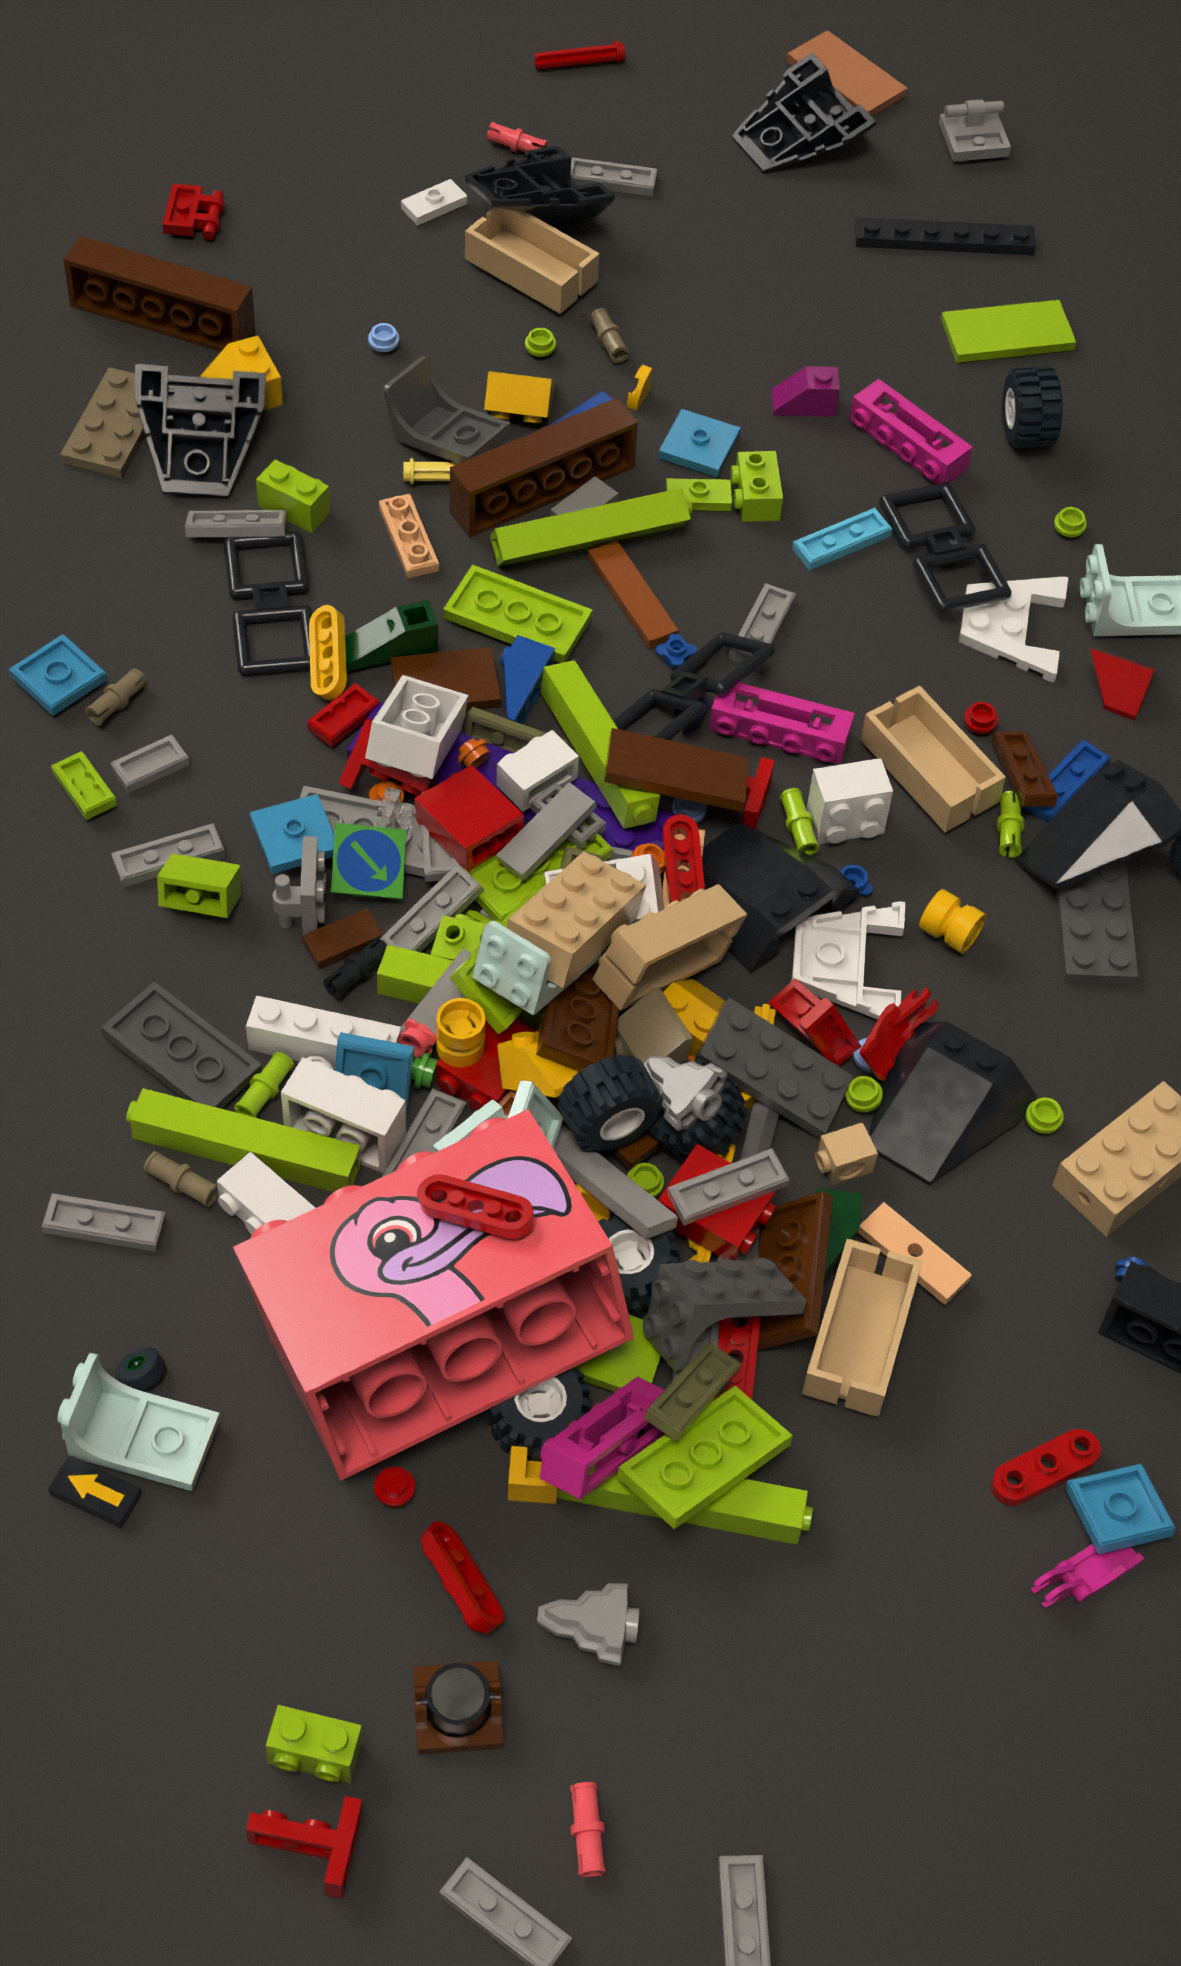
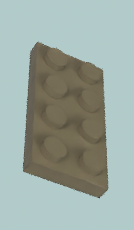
(108, 428)

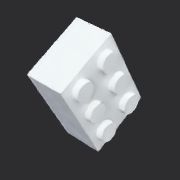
(416, 727)
(346, 1110)

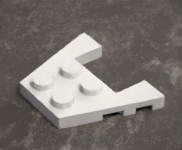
(1002, 625)
(832, 956)

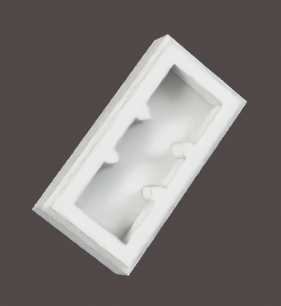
(433, 202)

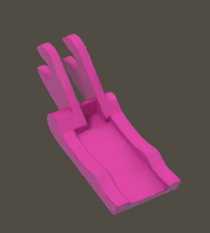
(1086, 1573)

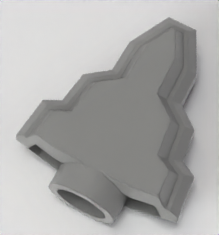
(687, 1089)
(596, 1621)

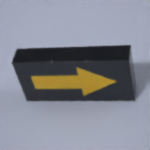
(94, 1491)

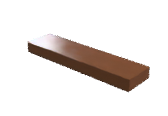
(632, 593)

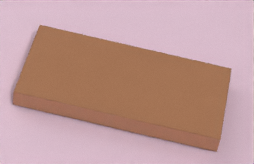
(852, 73)

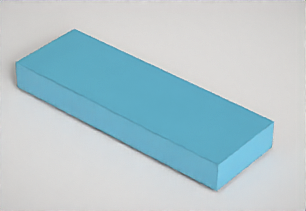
(842, 539)

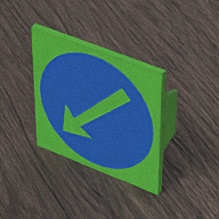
(368, 861)

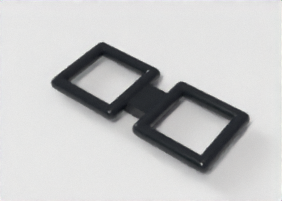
(945, 547)
(269, 602)
(689, 687)

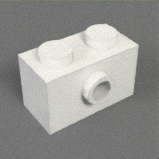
(536, 768)

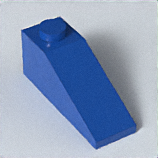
(523, 675)

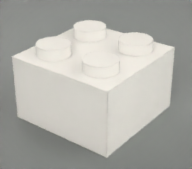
(849, 801)

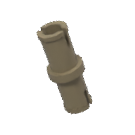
(609, 335)
(116, 696)
(181, 1178)

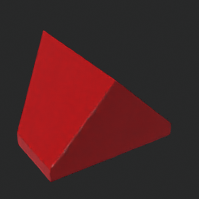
(1122, 683)

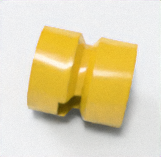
(956, 923)
(460, 1032)

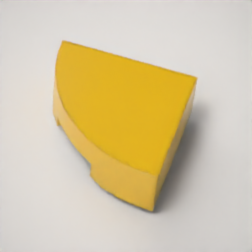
(643, 388)

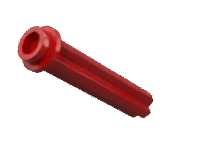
(580, 56)

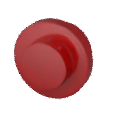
(981, 718)
(394, 1487)

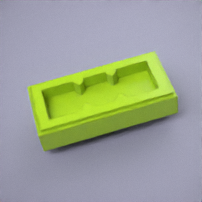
(704, 493)
(84, 785)

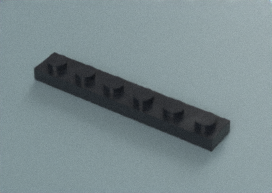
(945, 236)

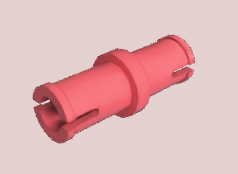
(515, 139)
(587, 1829)

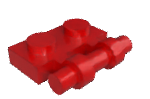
(184, 207)

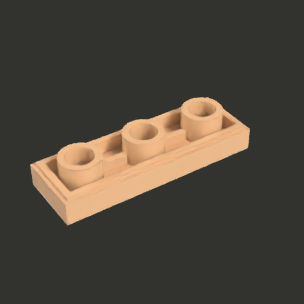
(408, 536)
(938, 1271)

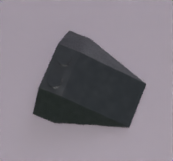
(801, 119)
(540, 187)
(198, 426)
(1101, 823)
(772, 885)
(946, 1101)

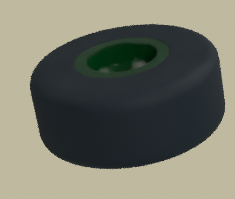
(141, 1368)

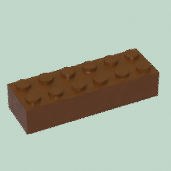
(158, 295)
(542, 467)

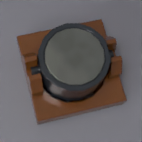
(457, 1704)

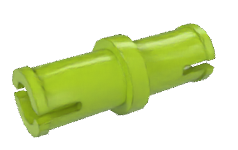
(799, 821)
(1010, 825)
(264, 1085)

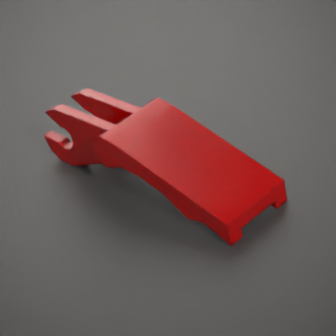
(894, 1030)

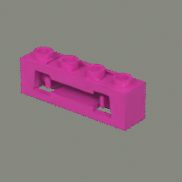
(910, 433)
(783, 723)
(602, 1438)

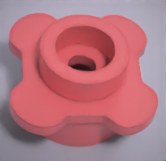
(419, 1036)

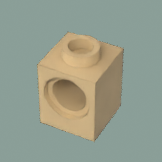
(846, 1154)

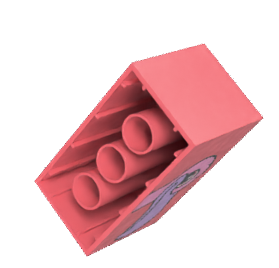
(424, 1322)

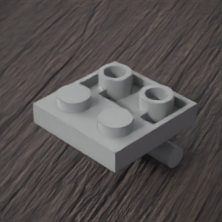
(974, 130)
(307, 899)

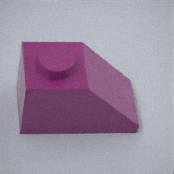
(807, 393)

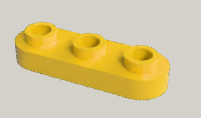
(327, 671)

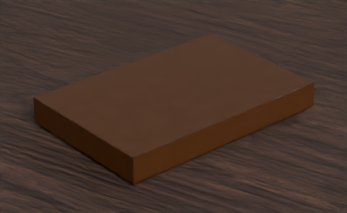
(460, 670)

